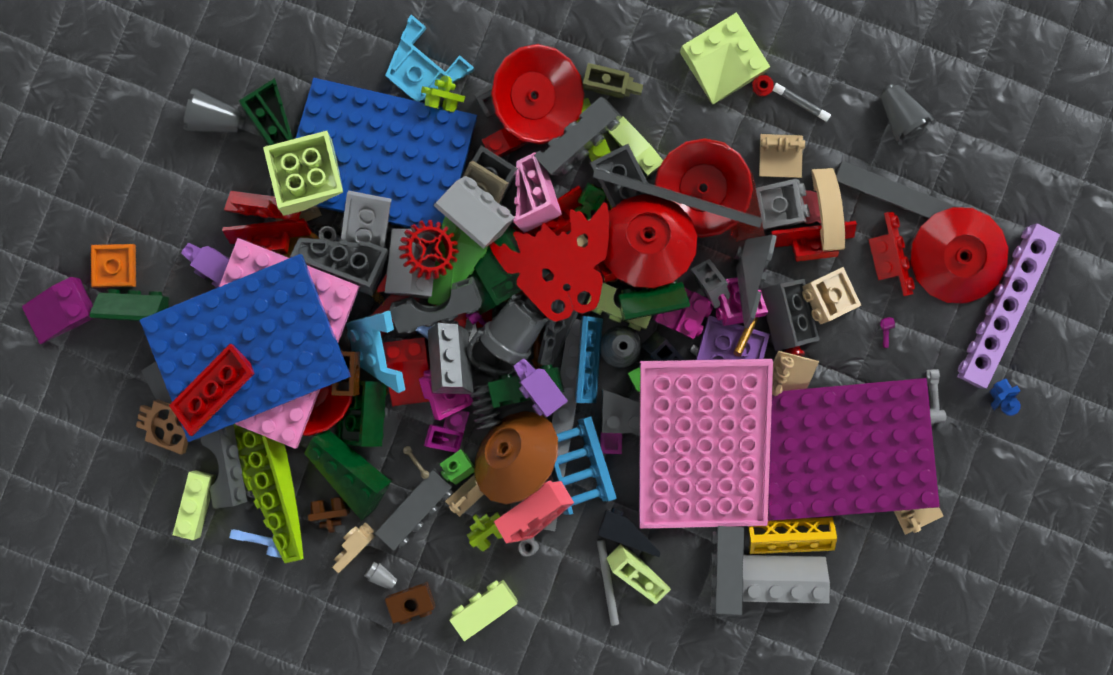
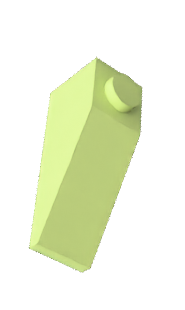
(644, 153)
(637, 574)

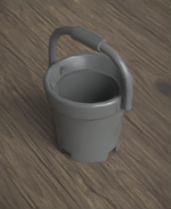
(509, 334)

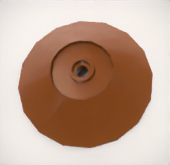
(516, 457)

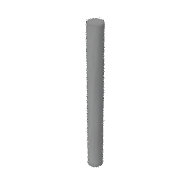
(607, 582)

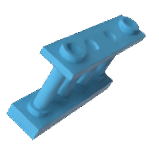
(597, 469)

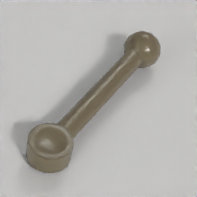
(408, 451)

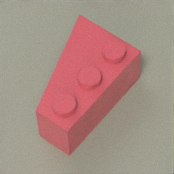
(534, 513)

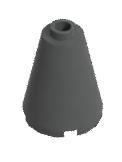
(905, 114)
(211, 115)
(610, 346)

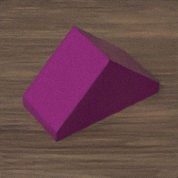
(443, 438)

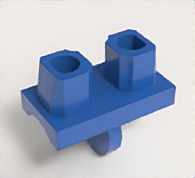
(1006, 396)

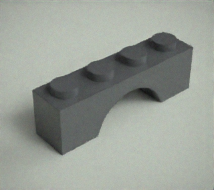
(410, 314)
(229, 486)

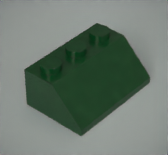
(652, 301)
(128, 306)
(365, 416)

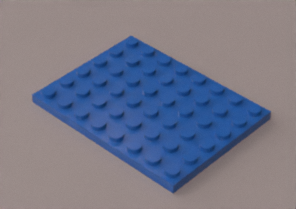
(390, 147)
(271, 320)

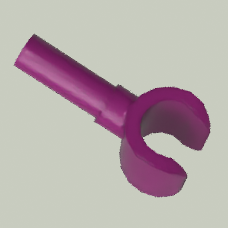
(476, 317)
(886, 324)

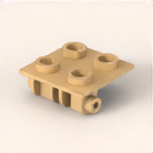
(781, 155)
(791, 372)
(915, 519)

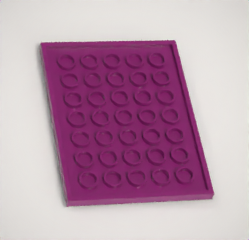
(851, 450)

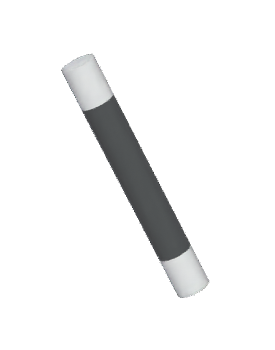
(801, 102)

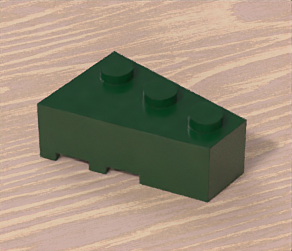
(267, 113)
(507, 390)

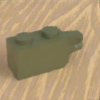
(610, 82)

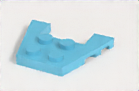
(413, 69)
(366, 339)

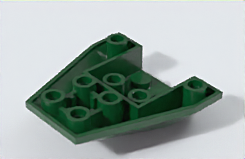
(492, 280)

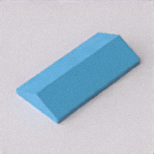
(588, 360)

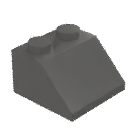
(497, 166)

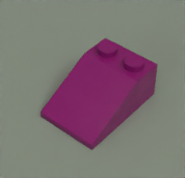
(58, 309)

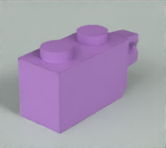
(207, 262)
(539, 388)

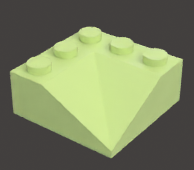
(724, 58)
(303, 172)

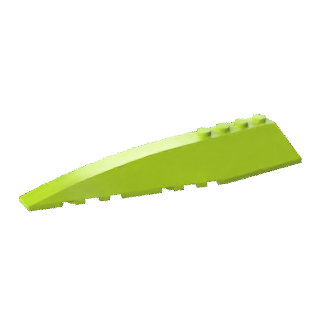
(269, 478)

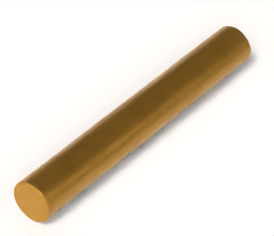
(744, 339)

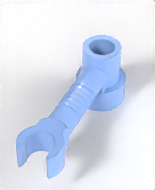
(244, 536)

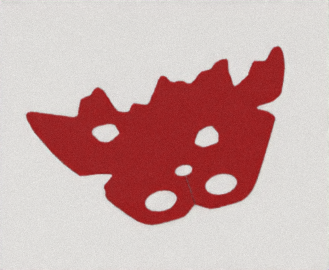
(564, 259)

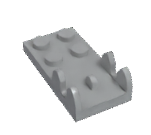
(366, 218)

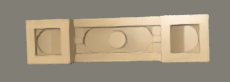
(830, 209)

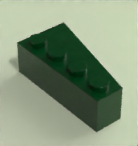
(348, 473)

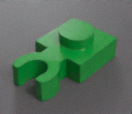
(591, 199)

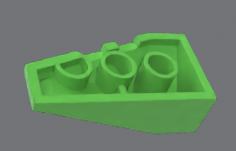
(467, 258)

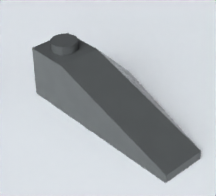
(353, 262)
(751, 273)
(557, 331)

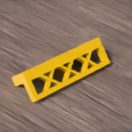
(793, 539)

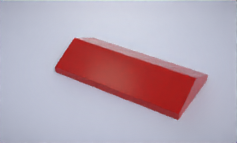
(212, 389)

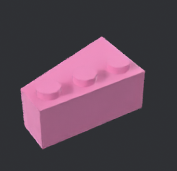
(535, 197)

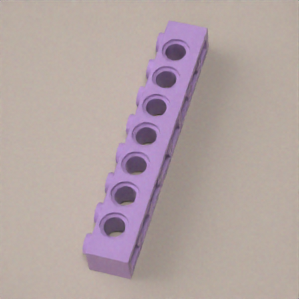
(1045, 242)

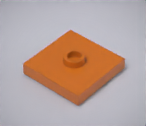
(113, 265)

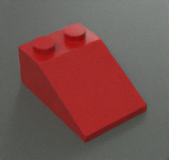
(412, 360)

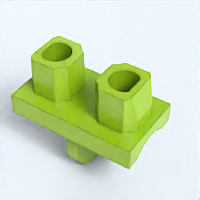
(433, 95)
(482, 529)

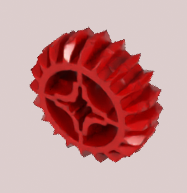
(440, 235)

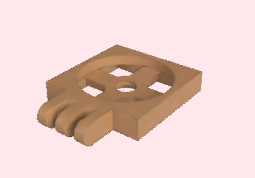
(152, 420)

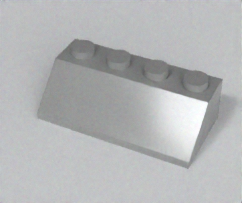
(785, 579)

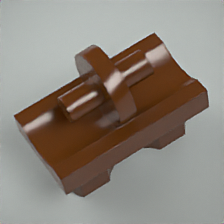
(338, 509)

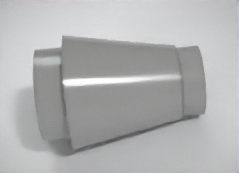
(380, 575)

